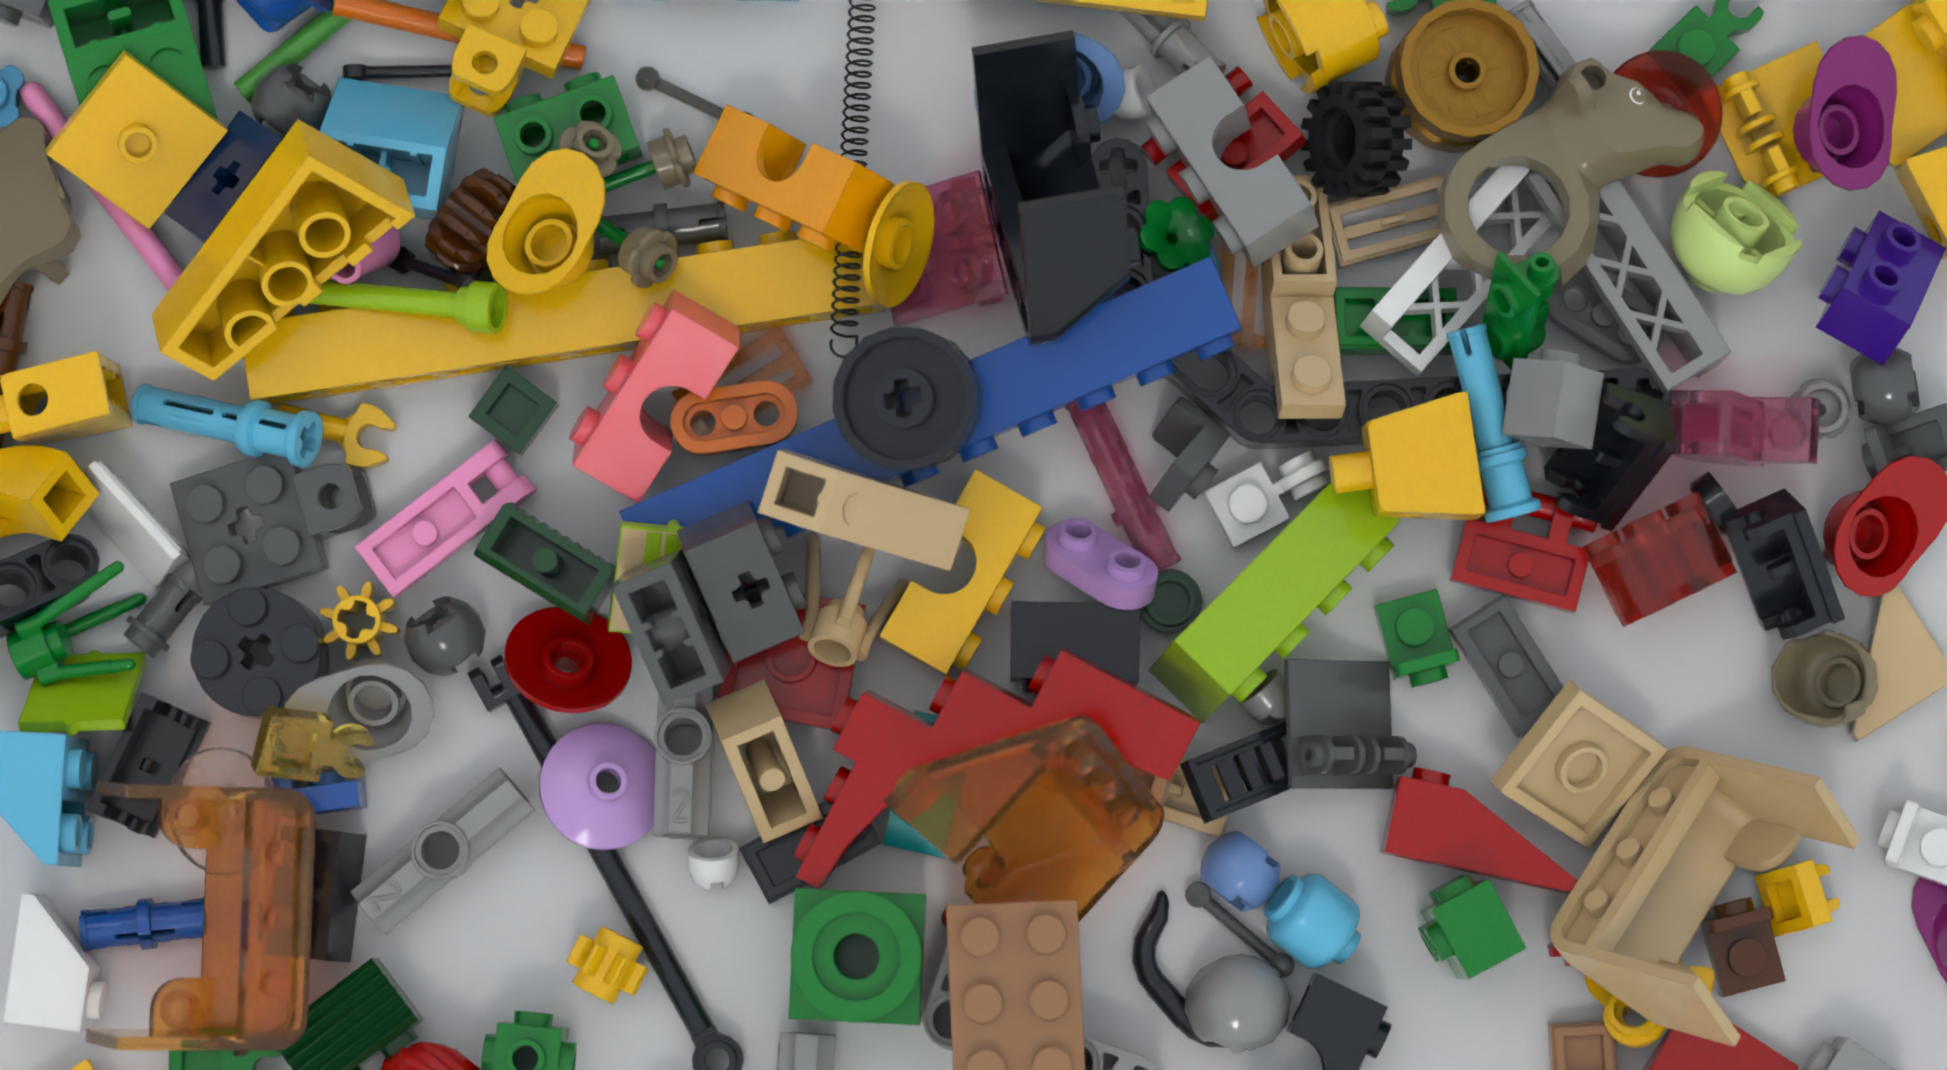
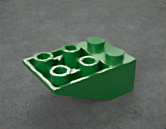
(149, 30)

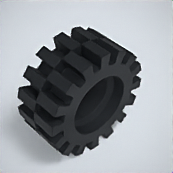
(1356, 139)

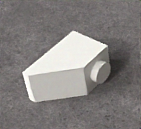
(50, 973)

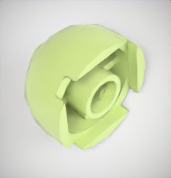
(1732, 235)

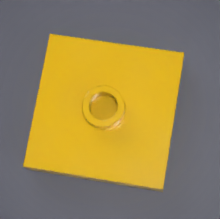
(136, 139)

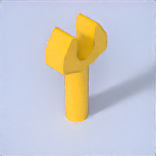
(348, 431)

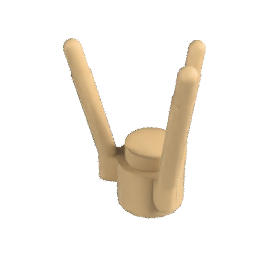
(839, 631)

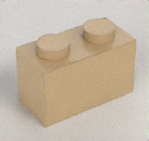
(764, 761)

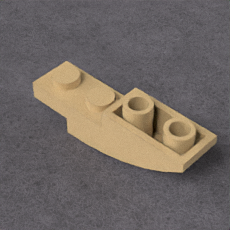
(1302, 320)

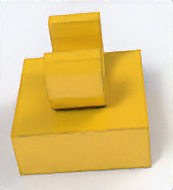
(1796, 897)

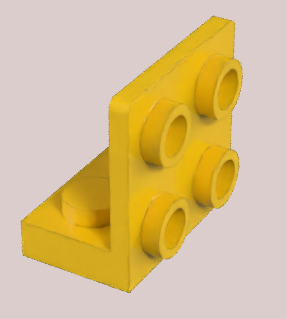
(1918, 50)

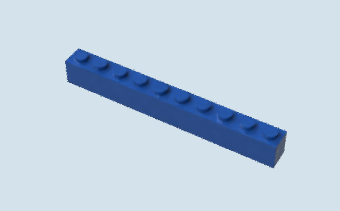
(1020, 385)

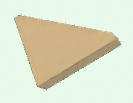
(1906, 660)

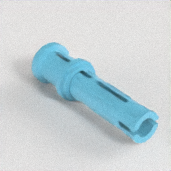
(252, 427)
(1497, 455)

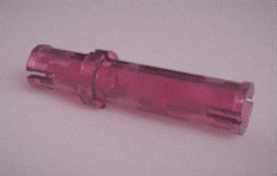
(1124, 485)

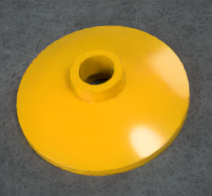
(898, 243)

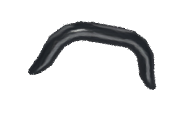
(1149, 974)

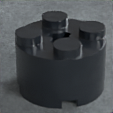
(230, 629)

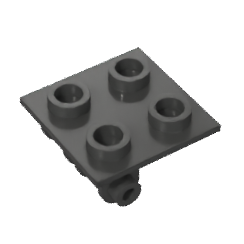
(1342, 726)

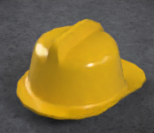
(548, 224)

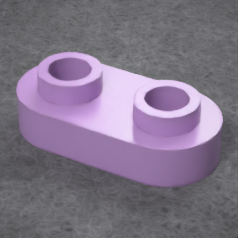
(1100, 564)

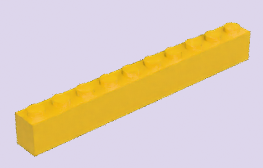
(597, 314)

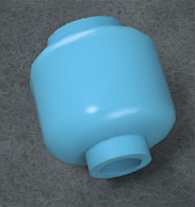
(1312, 920)

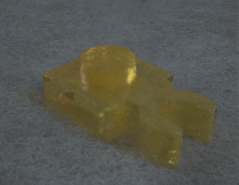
(300, 742)

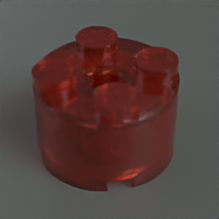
(1660, 559)

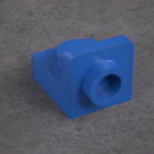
(330, 794)

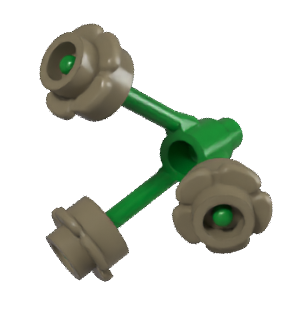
(646, 251)

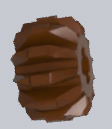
(466, 221)

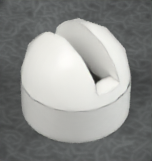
(1137, 86)
(713, 862)

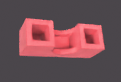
(678, 347)

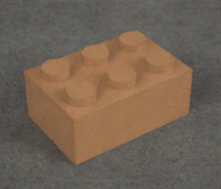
(1015, 986)

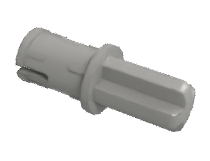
(1172, 40)

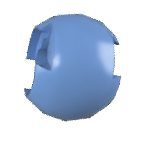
(1240, 871)

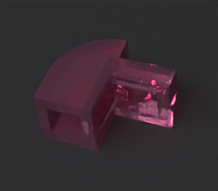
(1744, 429)

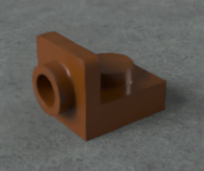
(1742, 947)

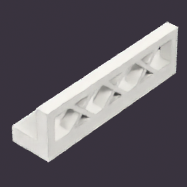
(1436, 258)

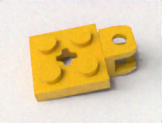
(501, 42)

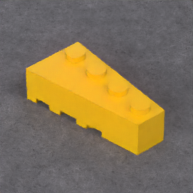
(276, 246)

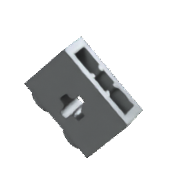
(751, 615)
(672, 627)

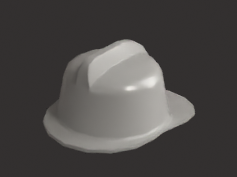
(377, 696)

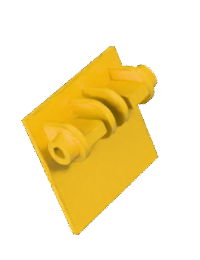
(1761, 116)

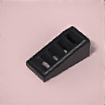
(1272, 754)

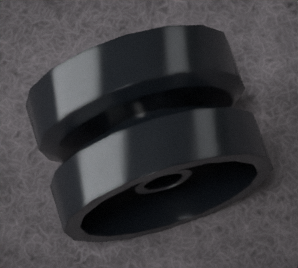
(869, 392)

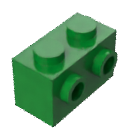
(536, 125)
(1469, 927)

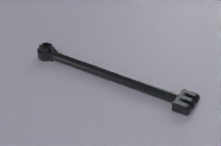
(620, 883)

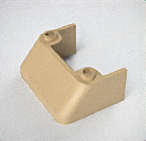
(1666, 868)

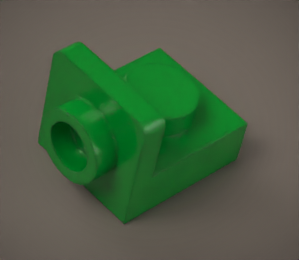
(1416, 638)

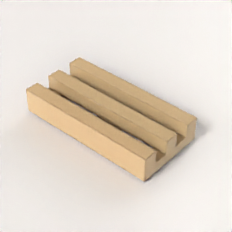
(1340, 234)

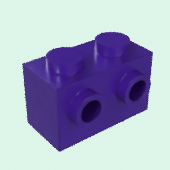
(1879, 287)

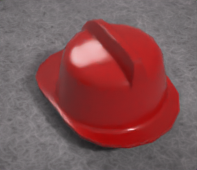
(1886, 526)

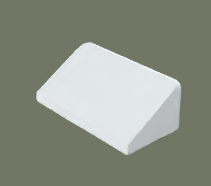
(134, 526)

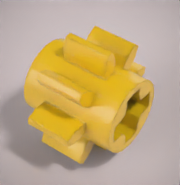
(366, 637)
(607, 964)

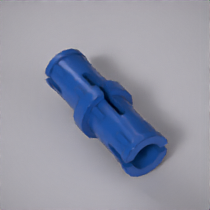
(141, 924)

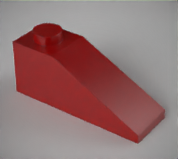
(1458, 832)

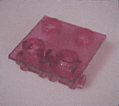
(963, 254)

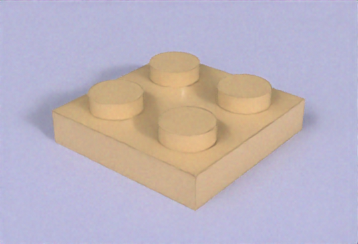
(1578, 764)

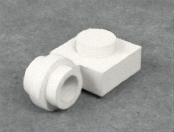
(1252, 505)

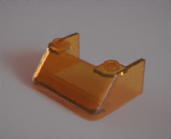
(253, 919)

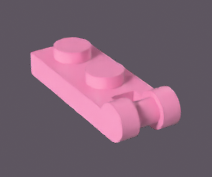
(442, 520)

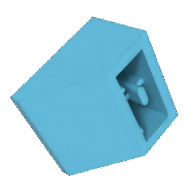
(403, 132)
(45, 793)

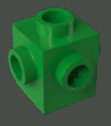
(530, 1030)

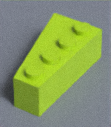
(1271, 599)

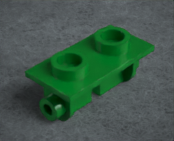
(1518, 305)

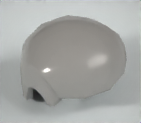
(1238, 1003)

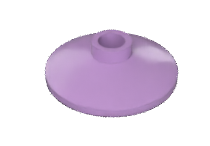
(577, 804)

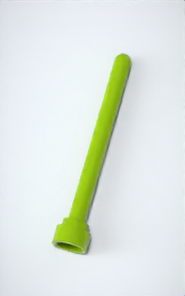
(478, 307)

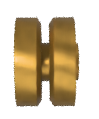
(1458, 41)

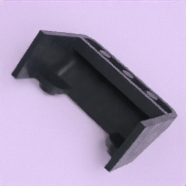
(1053, 222)

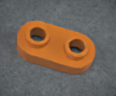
(735, 418)

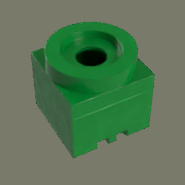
(857, 956)

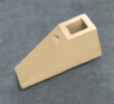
(863, 509)

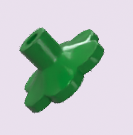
(1175, 233)

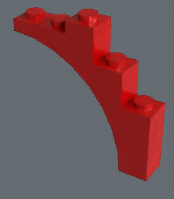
(973, 713)

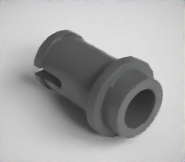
(161, 616)

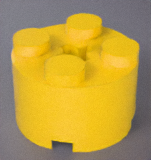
(1322, 37)

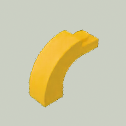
(41, 492)

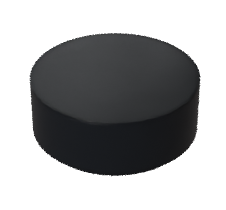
(1714, 498)

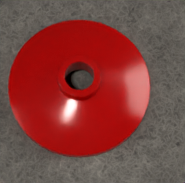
(557, 641)

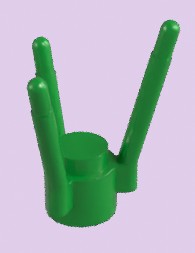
(42, 646)

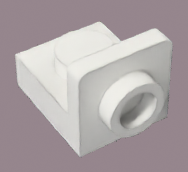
(1916, 842)

